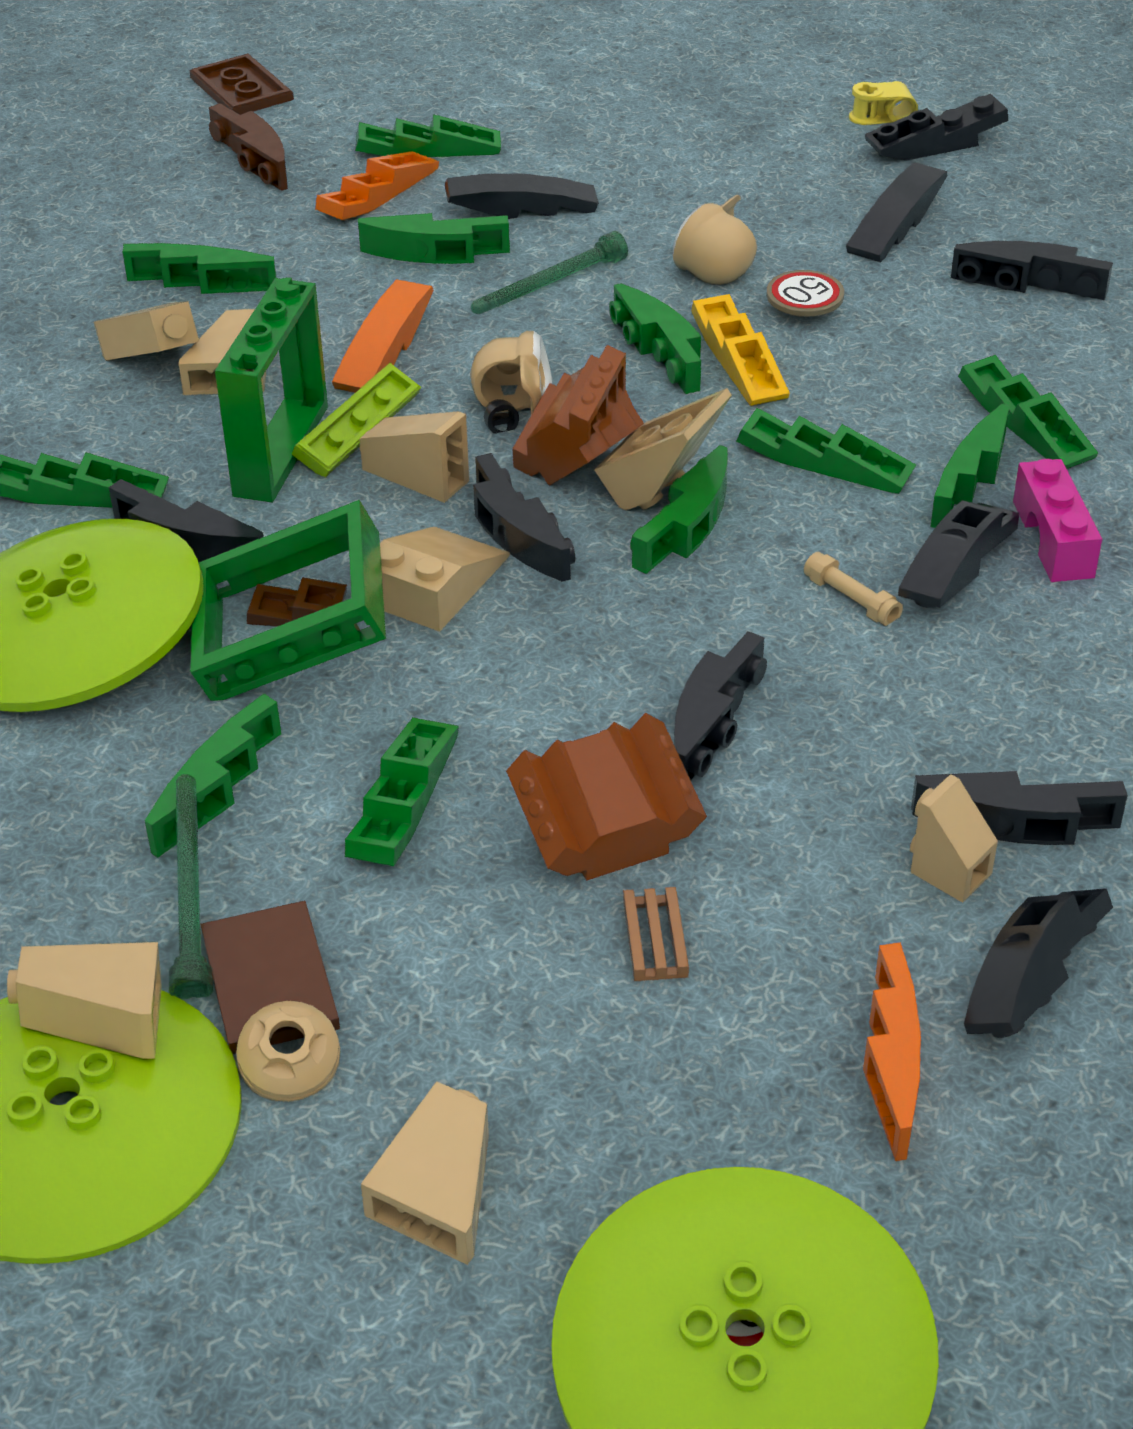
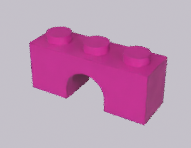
(1068, 535)

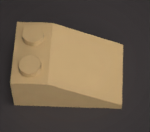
(658, 452)
(434, 574)

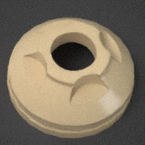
(292, 1074)

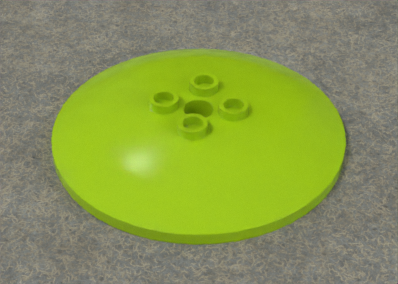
(121, 610)
(122, 1150)
(682, 1261)

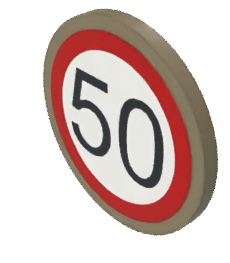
(805, 293)

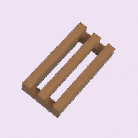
(651, 903)

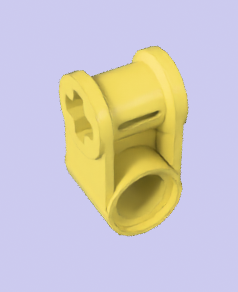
(879, 102)

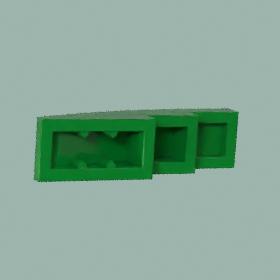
(441, 139)
(199, 265)
(1032, 417)
(814, 449)
(972, 462)
(72, 484)
(216, 768)
(401, 792)

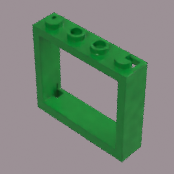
(259, 453)
(301, 641)

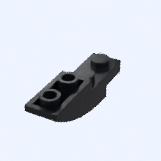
(928, 135)
(1036, 264)
(520, 524)
(202, 527)
(954, 552)
(711, 698)
(1036, 812)
(1027, 959)

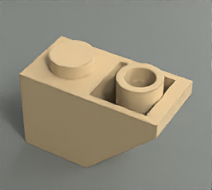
(952, 840)

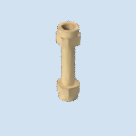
(880, 606)

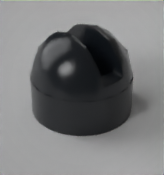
(493, 419)

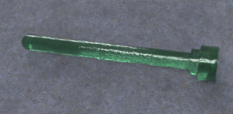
(608, 248)
(190, 973)

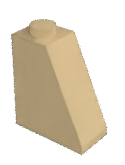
(146, 331)
(201, 360)
(419, 452)
(91, 994)
(434, 1174)

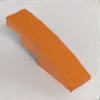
(382, 181)
(383, 334)
(894, 1050)

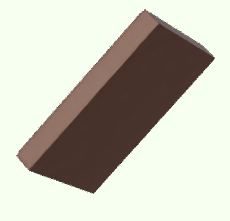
(241, 84)
(266, 961)

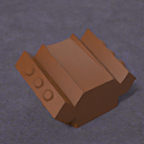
(577, 419)
(607, 798)

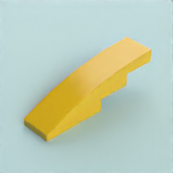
(740, 350)

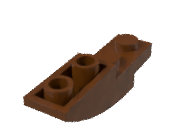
(253, 142)

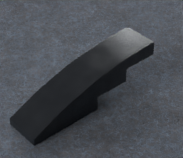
(512, 192)
(896, 211)

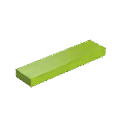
(341, 431)

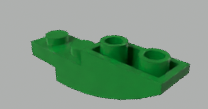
(435, 242)
(660, 331)
(688, 520)

